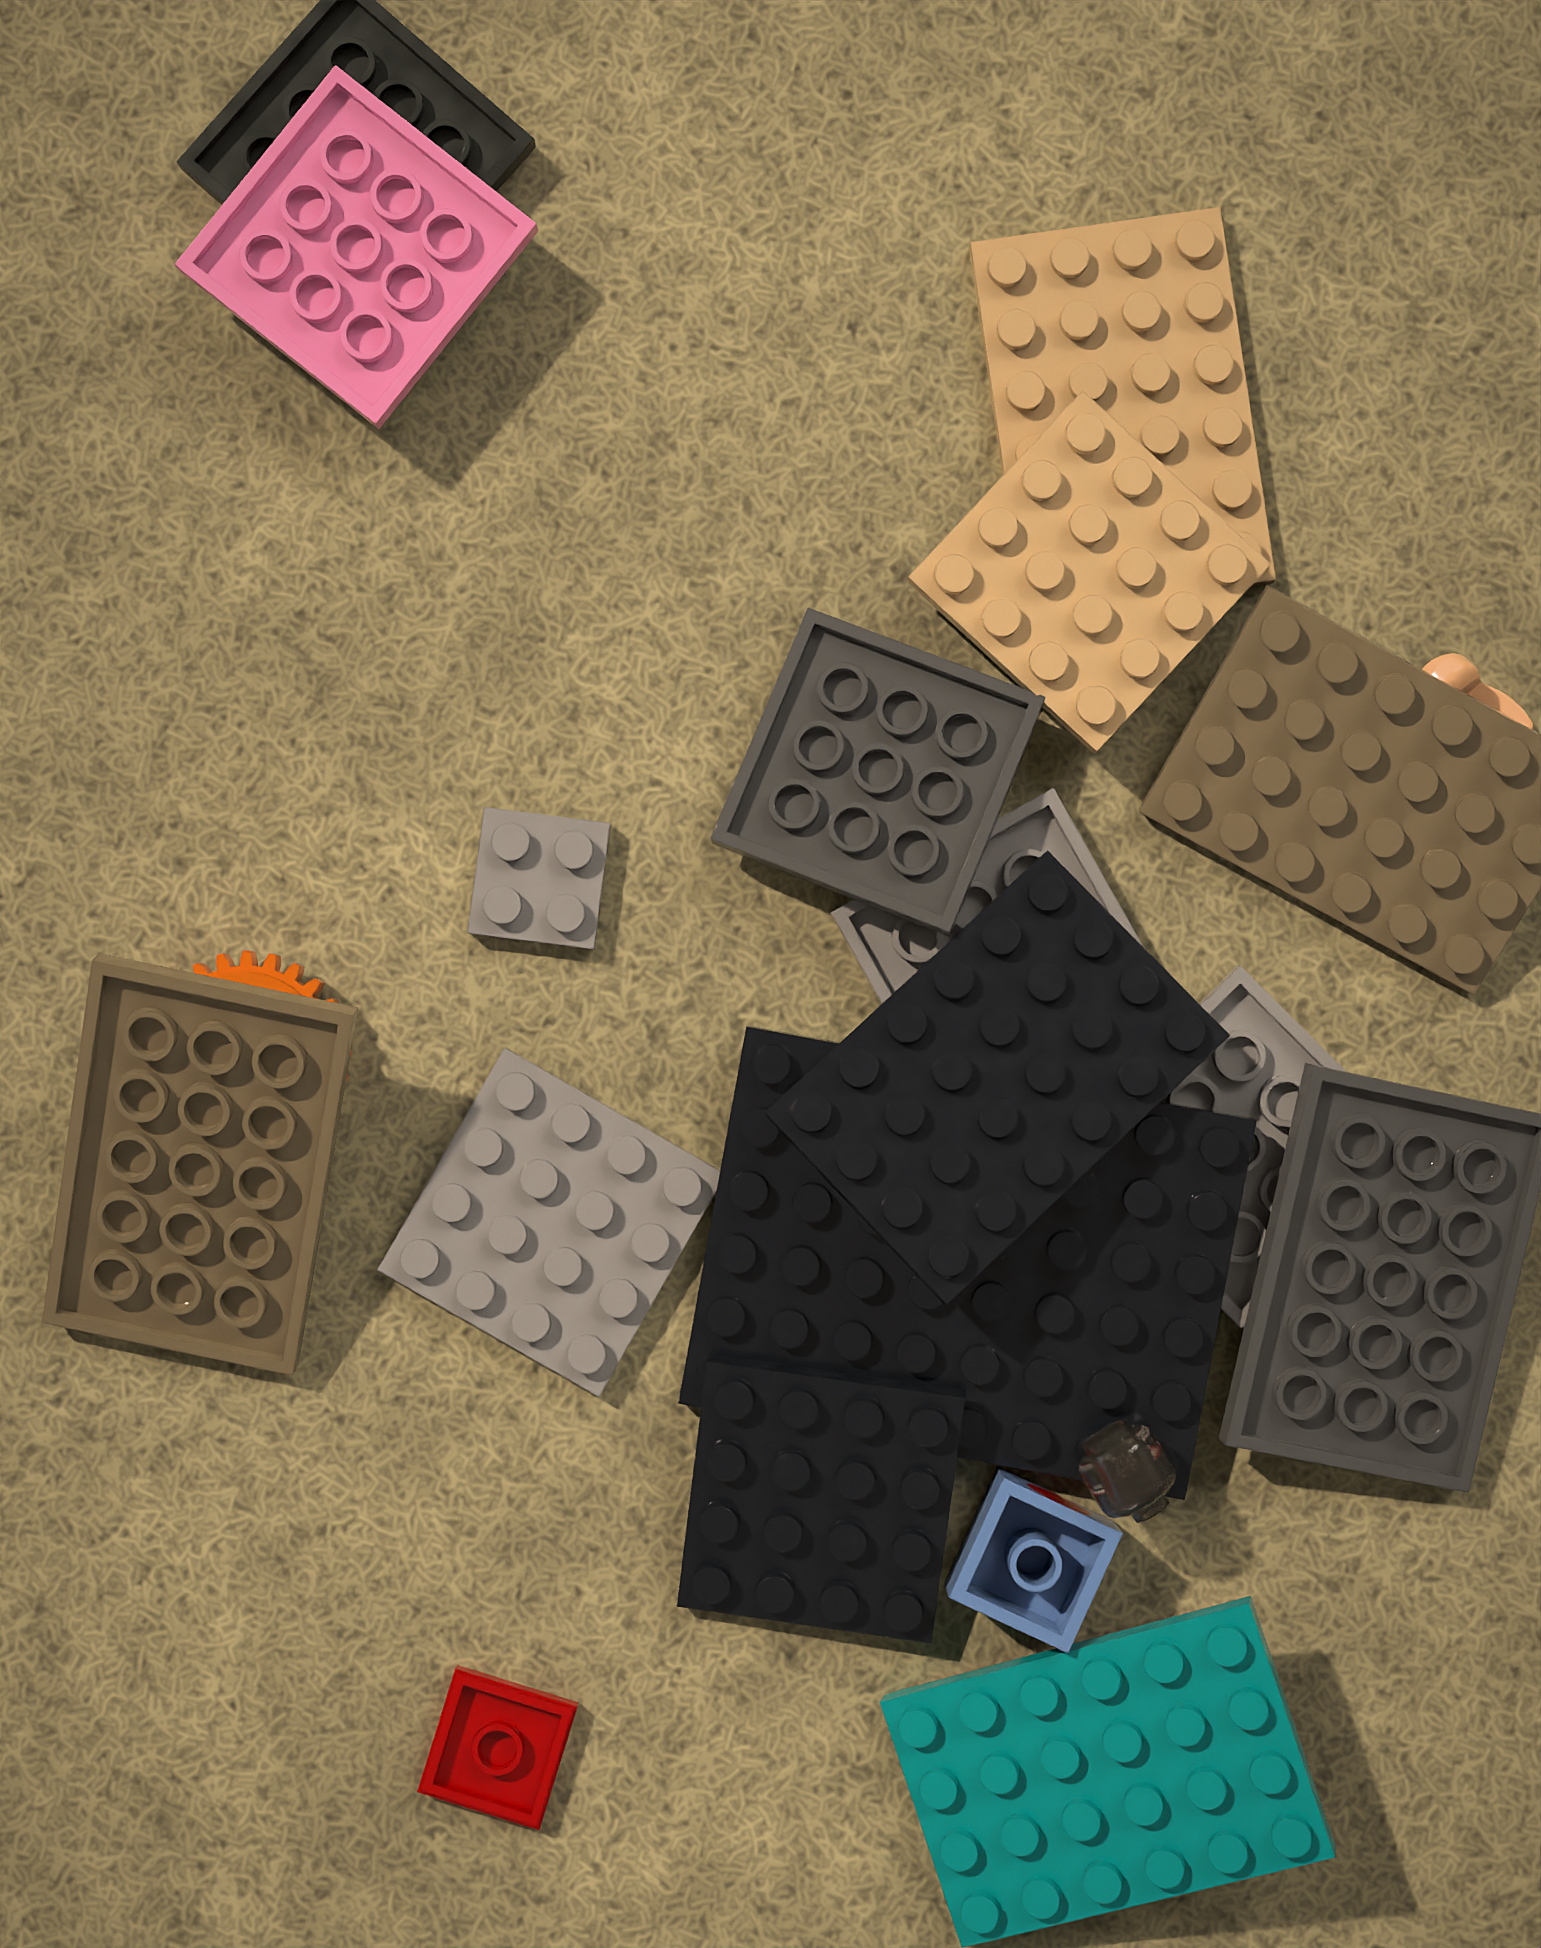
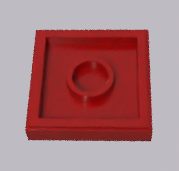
(498, 1747)

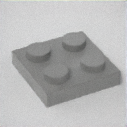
(539, 878)

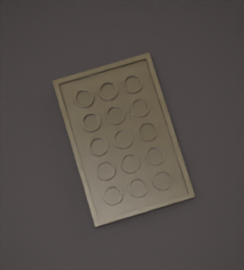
(1362, 790)
(197, 1163)

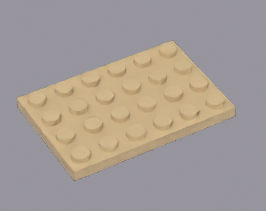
(1145, 330)

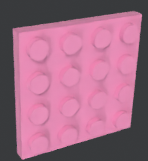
(357, 246)

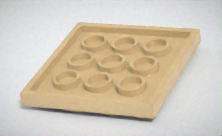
(1088, 571)

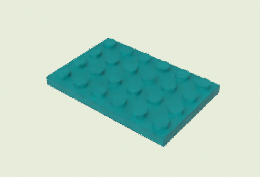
(1108, 1773)

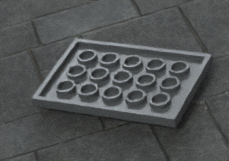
(1386, 1279)

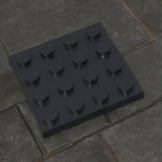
(820, 1498)

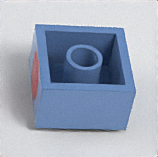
(1032, 1559)

